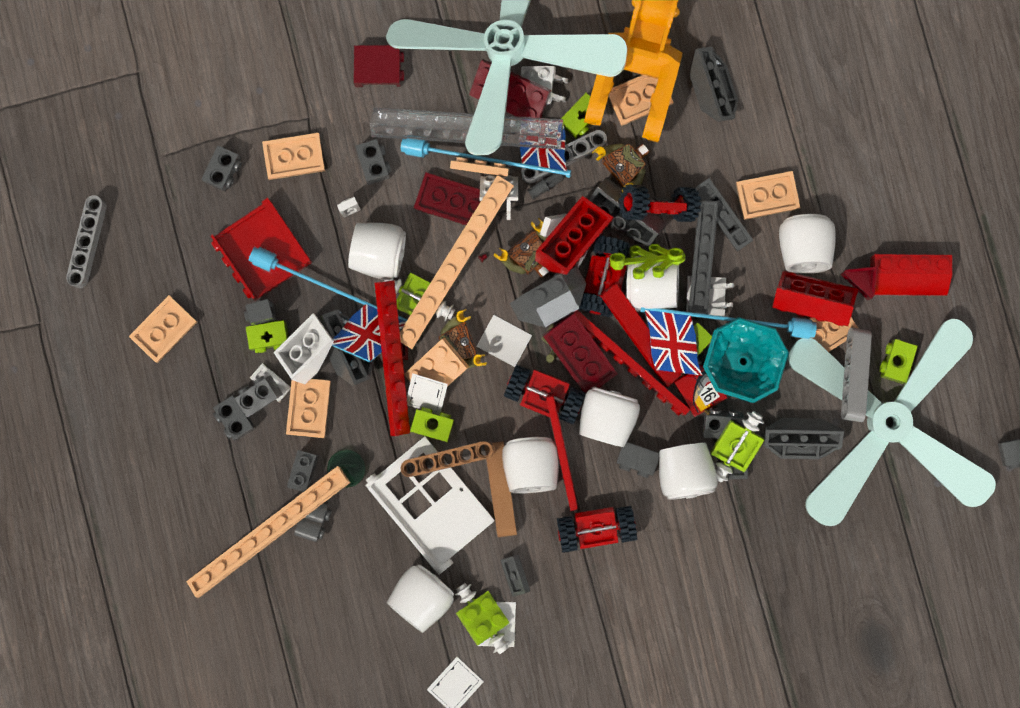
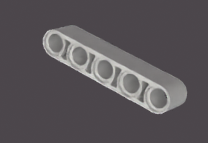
(573, 154)
(85, 232)
(856, 375)

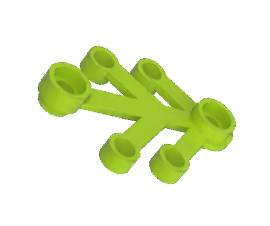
(668, 257)

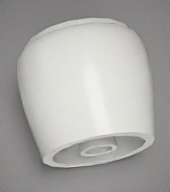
(807, 243)
(377, 250)
(653, 291)
(608, 416)
(531, 464)
(687, 471)
(420, 598)

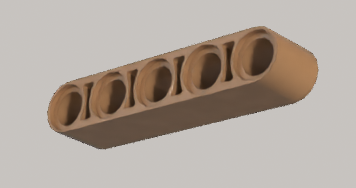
(438, 459)
(500, 493)

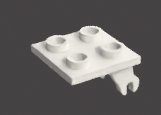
(544, 76)
(486, 182)
(716, 296)

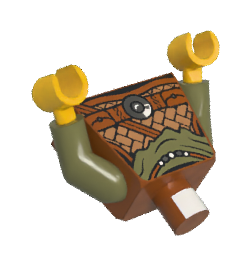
(624, 162)
(522, 255)
(459, 337)

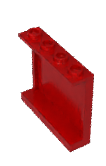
(266, 230)

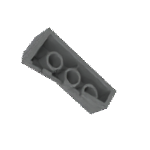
(644, 231)

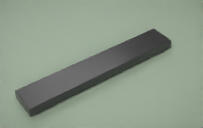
(703, 257)

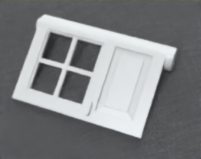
(444, 525)

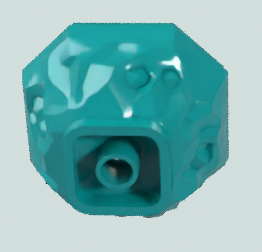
(763, 354)

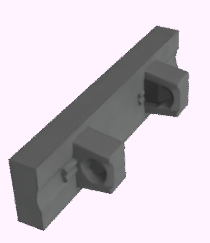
(726, 217)

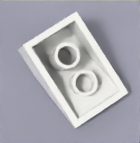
(305, 350)

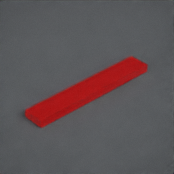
(635, 328)
(562, 452)

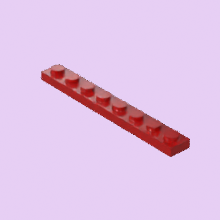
(392, 358)
(633, 367)

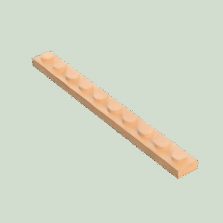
(455, 261)
(268, 532)

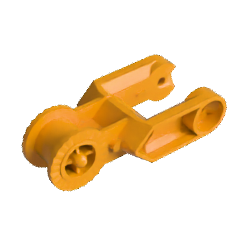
(648, 55)

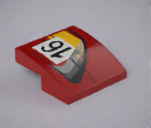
(698, 392)

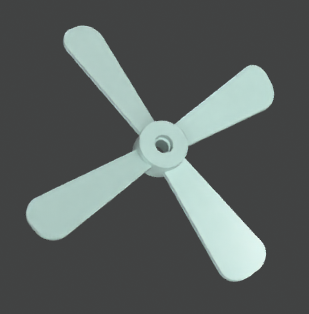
(506, 47)
(837, 492)

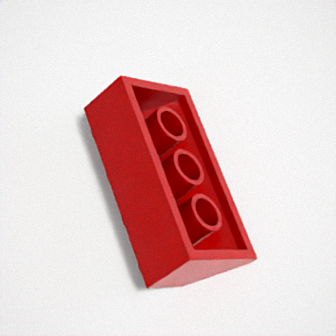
(572, 237)
(912, 274)
(815, 298)

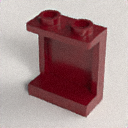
(378, 65)

